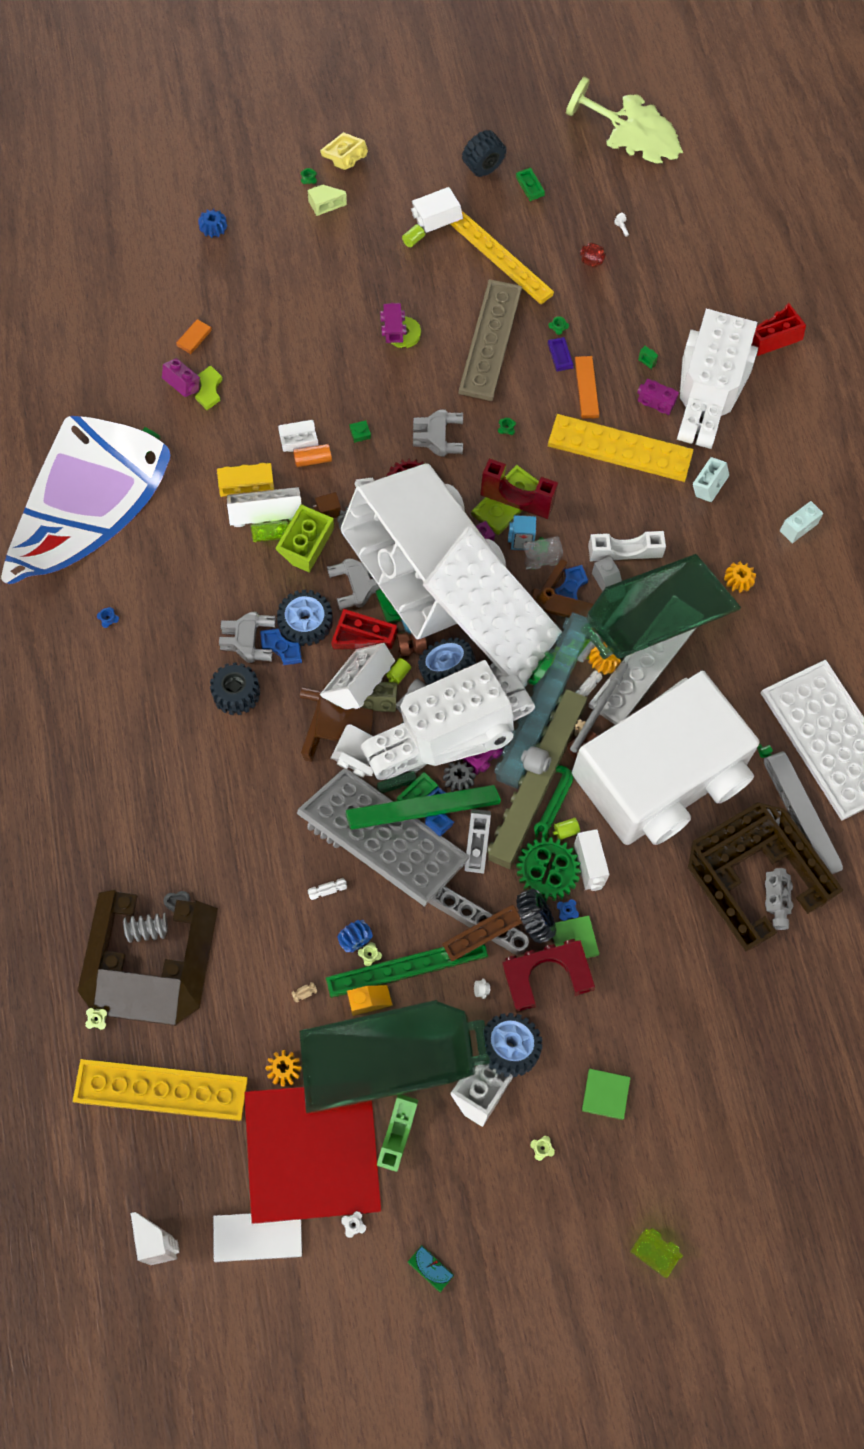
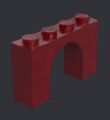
(498, 488)
(569, 956)

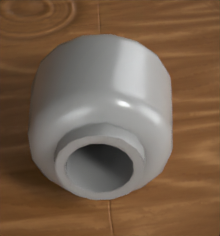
(536, 760)

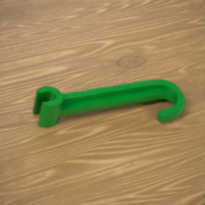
(555, 802)

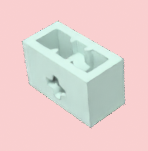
(711, 479)
(801, 522)

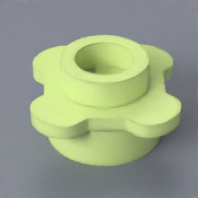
(370, 948)
(100, 1014)
(540, 1154)

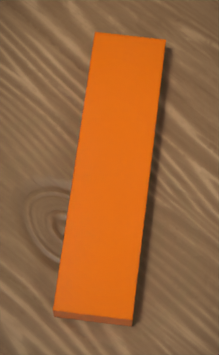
(586, 387)

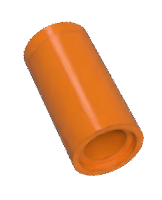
(312, 455)

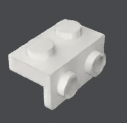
(297, 435)

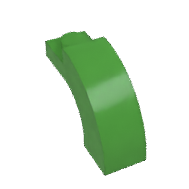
(397, 1132)

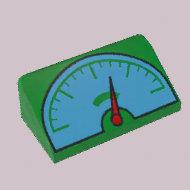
(430, 1269)

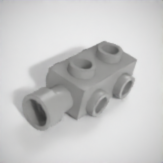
(778, 896)

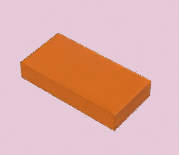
(193, 336)

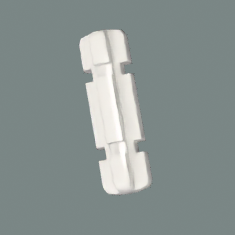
(590, 683)
(327, 888)

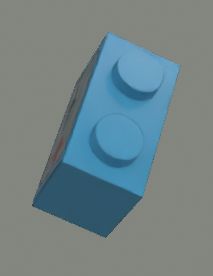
(521, 531)

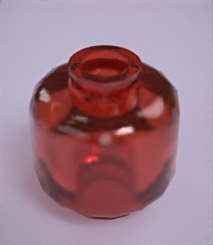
(592, 254)

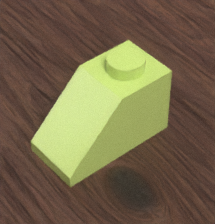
(326, 199)

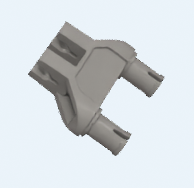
(430, 432)
(359, 580)
(245, 636)

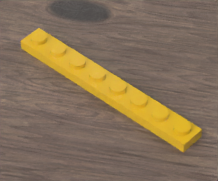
(503, 259)

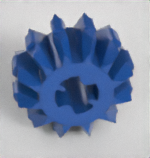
(212, 223)
(354, 936)

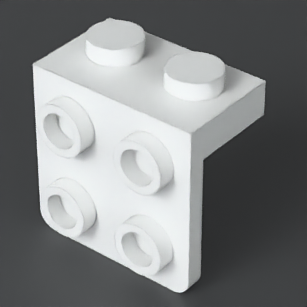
(349, 751)

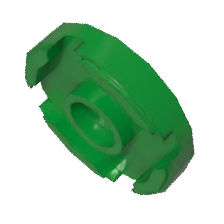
(541, 669)

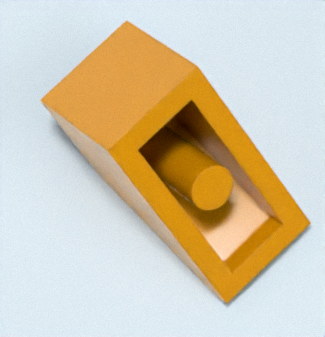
(369, 998)

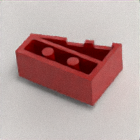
(779, 331)
(361, 631)

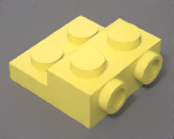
(345, 150)

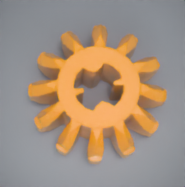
(740, 577)
(603, 665)
(291, 1064)

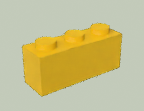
(245, 479)

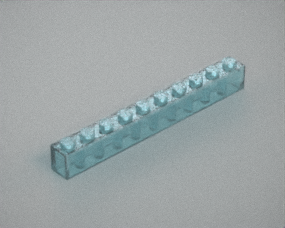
(545, 698)

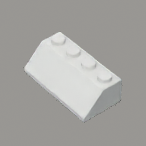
(263, 506)
(359, 676)
(152, 1242)

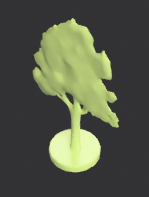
(642, 131)

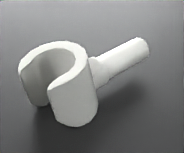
(619, 221)

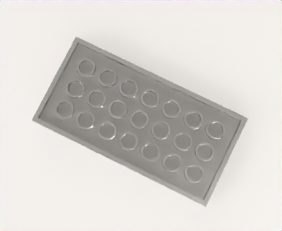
(400, 851)

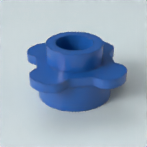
(105, 613)
(564, 915)

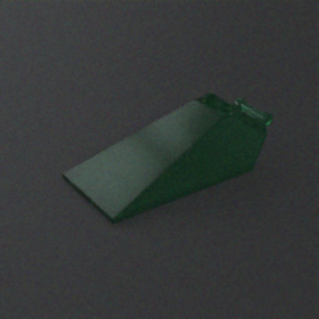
(657, 607)
(388, 1054)

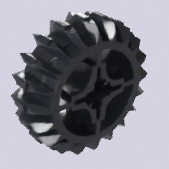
(536, 915)

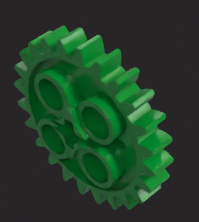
(565, 875)

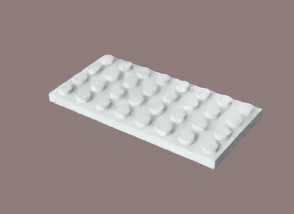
(492, 606)
(825, 732)

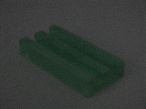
(396, 782)

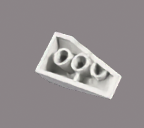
(480, 1092)

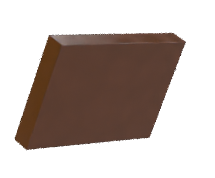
(333, 719)

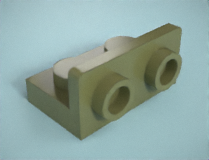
(382, 698)

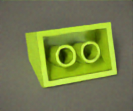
(305, 537)

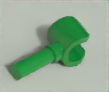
(764, 751)

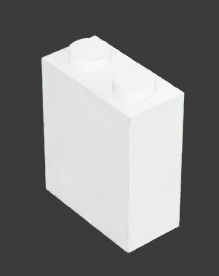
(436, 210)
(592, 860)

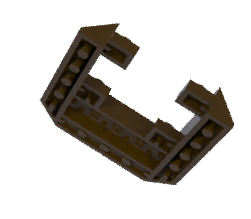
(739, 838)
(139, 996)

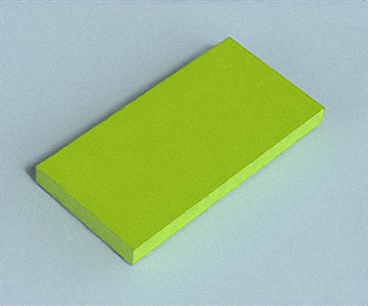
(498, 514)

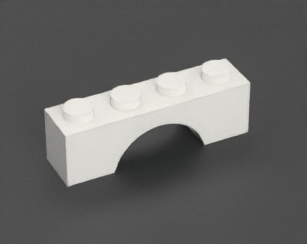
(643, 547)

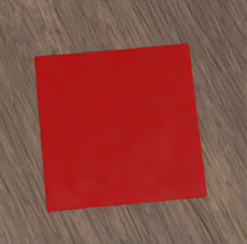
(309, 1161)

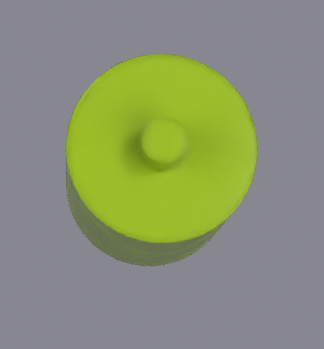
(413, 235)
(398, 671)
(566, 829)

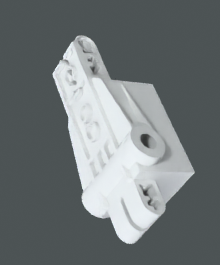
(714, 373)
(450, 721)

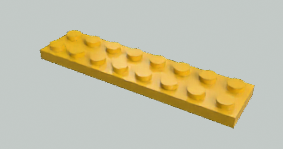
(620, 447)
(160, 1090)

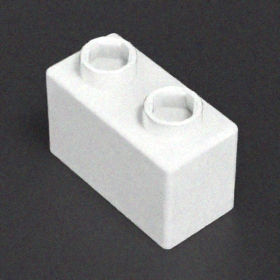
(402, 533)
(667, 759)

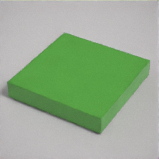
(577, 929)
(606, 1094)

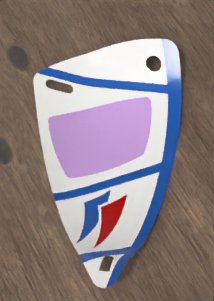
(84, 495)

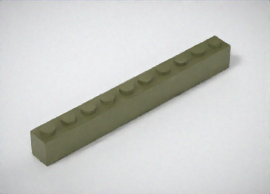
(534, 786)

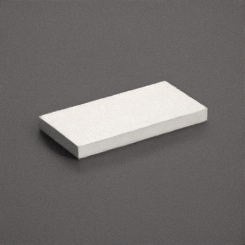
(240, 1240)

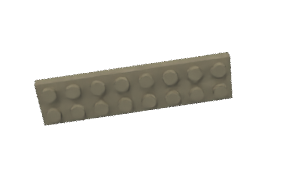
(490, 340)

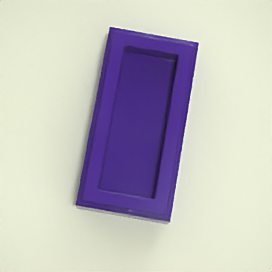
(560, 354)

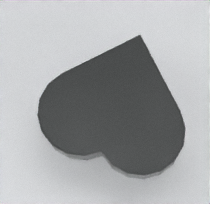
(170, 899)

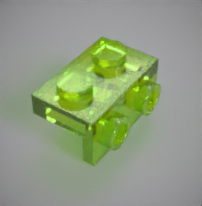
(268, 531)
(656, 1252)

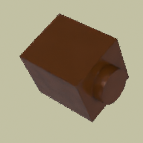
(328, 505)

